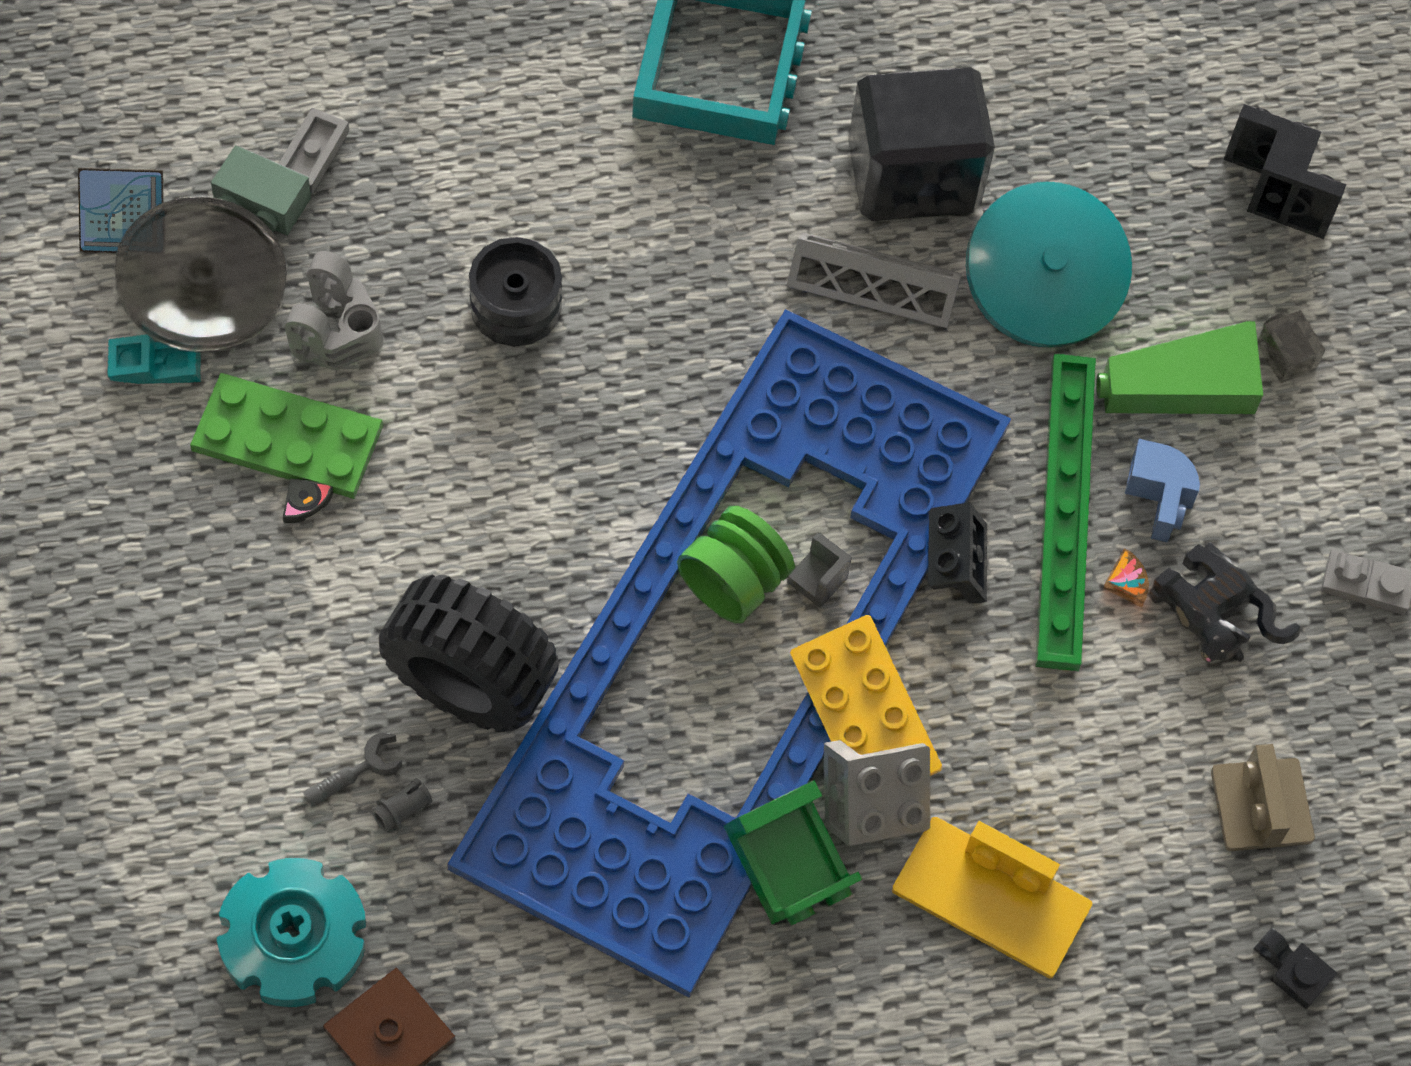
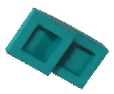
(150, 362)

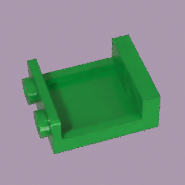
(790, 856)

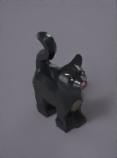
(1216, 598)

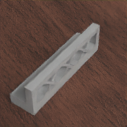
(876, 264)

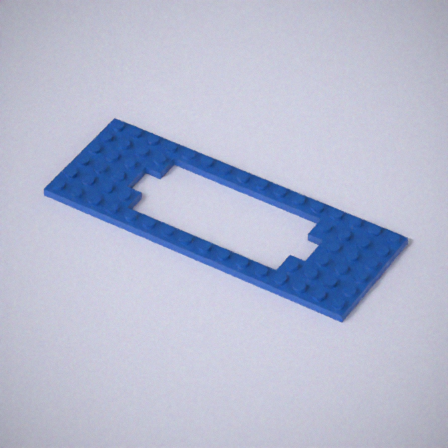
(551, 826)

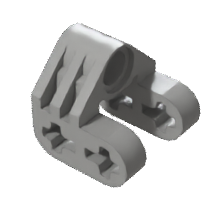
(337, 291)

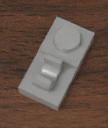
(1367, 582)

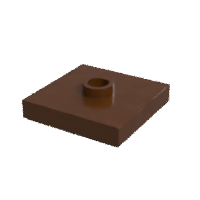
(389, 1026)

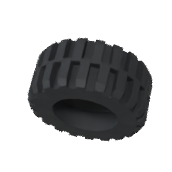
(468, 652)

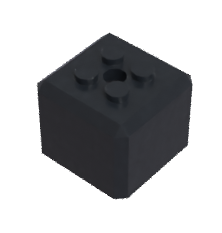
(920, 143)

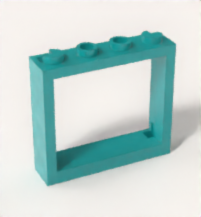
(716, 116)

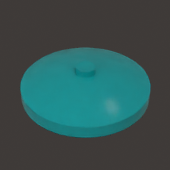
(1048, 264)

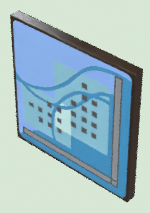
(112, 202)

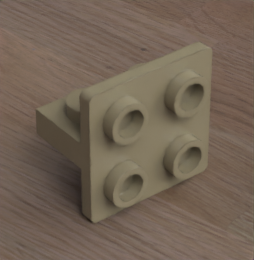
(1262, 802)

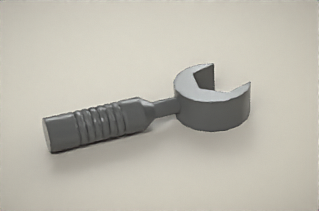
(348, 775)

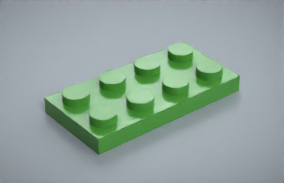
(286, 434)

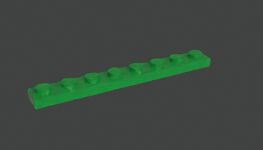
(1065, 513)

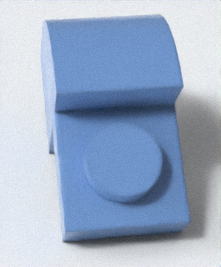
(1166, 477)

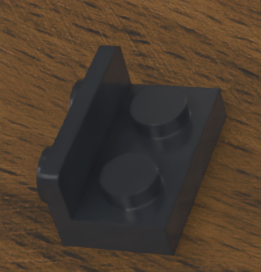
(958, 551)

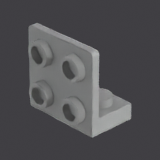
(876, 792)

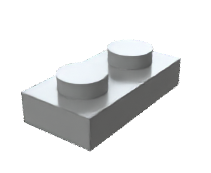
(315, 145)

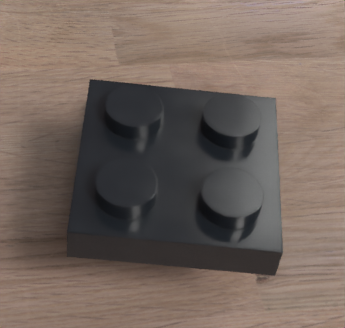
(1282, 156)

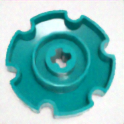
(286, 966)

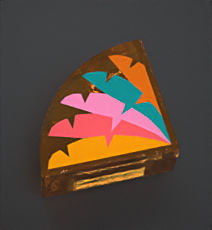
(1128, 579)

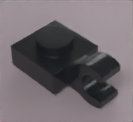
(1299, 972)

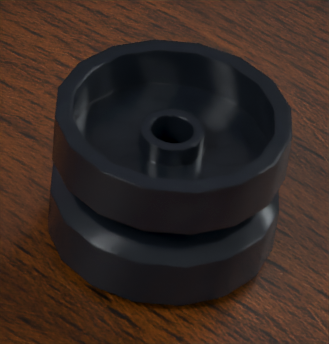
(515, 291)

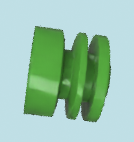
(736, 564)

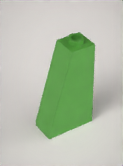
(1187, 375)

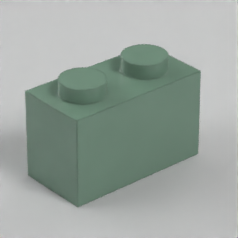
(263, 188)

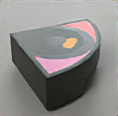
(305, 499)

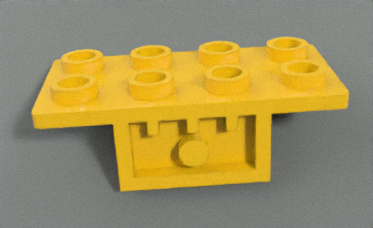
(860, 691)
(994, 893)

